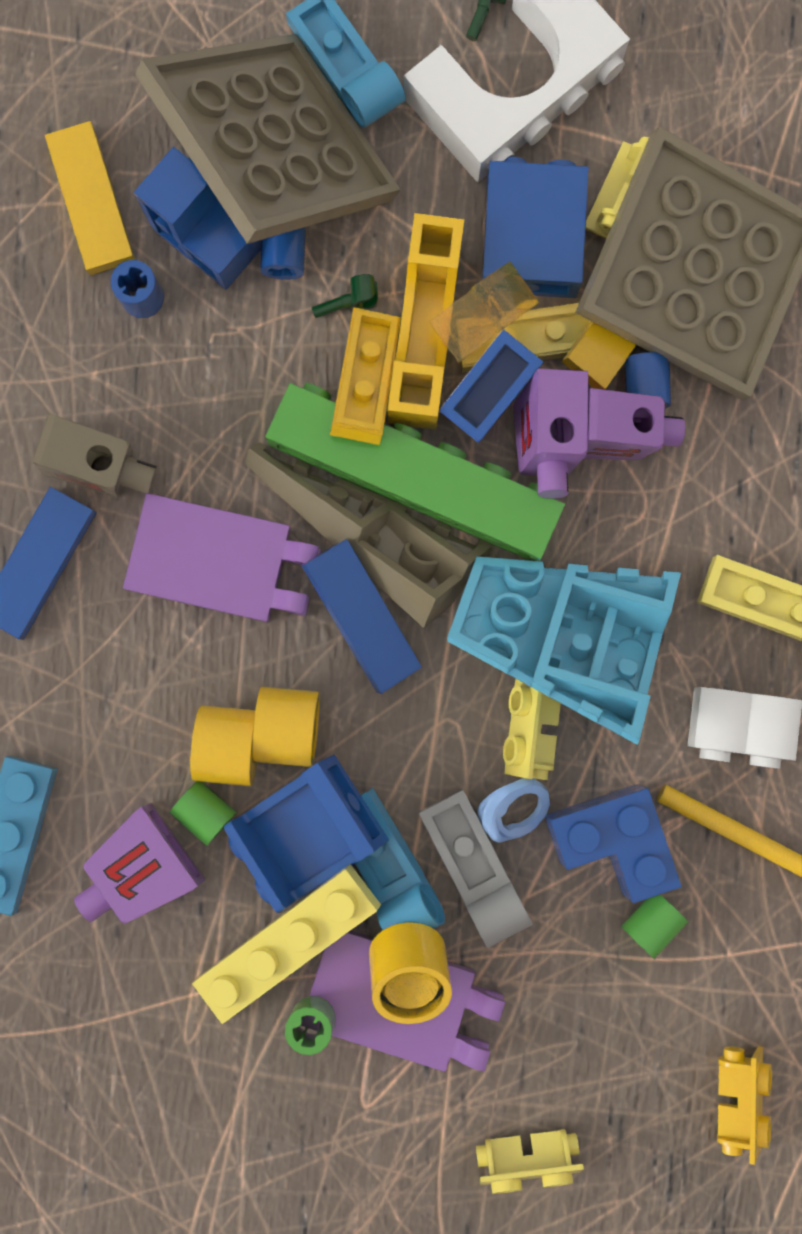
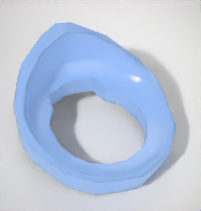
(497, 803)

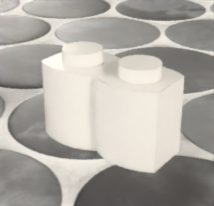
(744, 724)

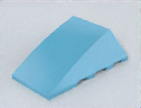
(569, 633)

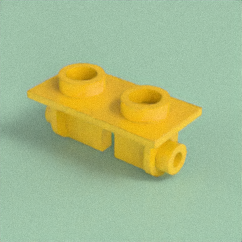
(744, 1124)

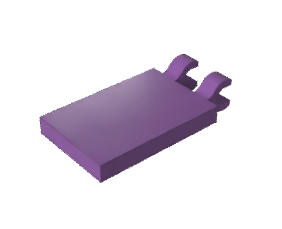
(214, 559)
(346, 984)

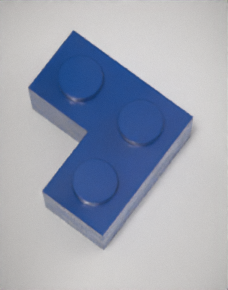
(193, 220)
(619, 827)

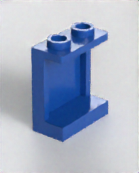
(537, 223)
(305, 834)

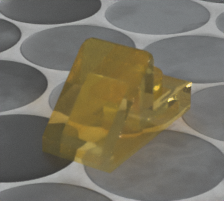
(484, 311)

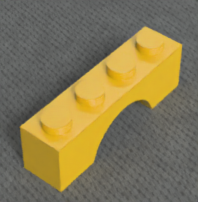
(428, 292)

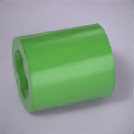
(202, 812)
(654, 924)
(299, 1038)

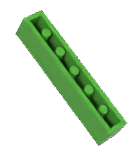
(418, 475)

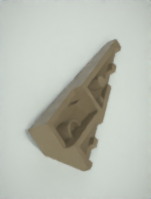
(404, 557)

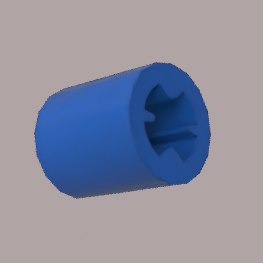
(284, 255)
(128, 278)
(648, 375)

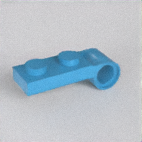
(351, 69)
(397, 877)

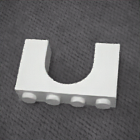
(486, 127)

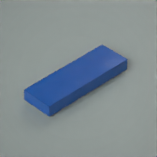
(40, 559)
(361, 616)

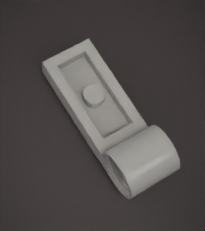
(475, 868)

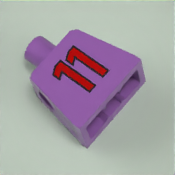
(629, 425)
(552, 428)
(137, 869)

